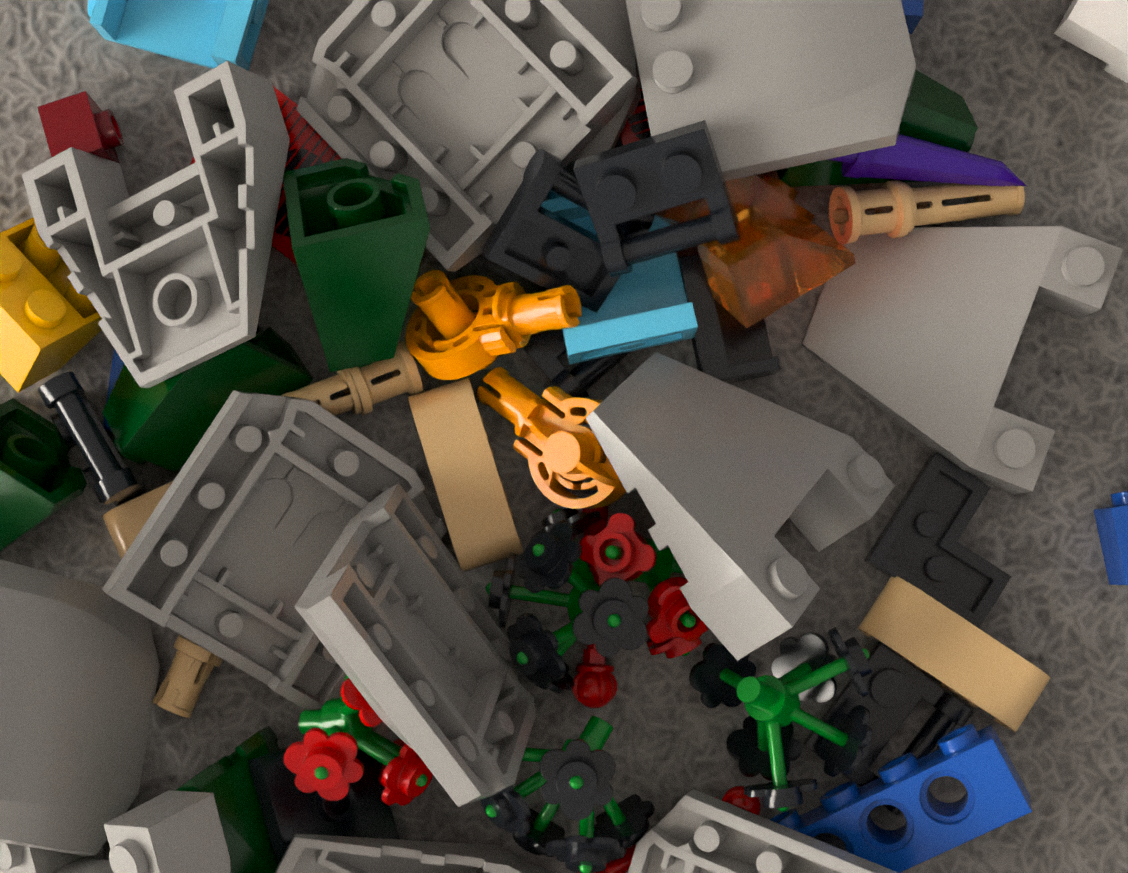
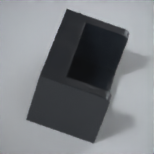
(721, 342)

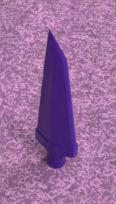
(927, 162)

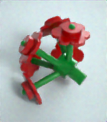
(331, 743)

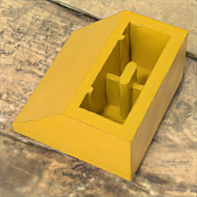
(39, 309)

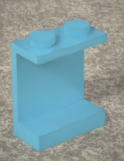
(184, 29)
(640, 310)

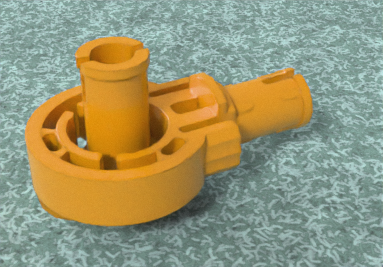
(459, 342)
(556, 444)

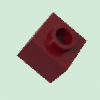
(81, 125)

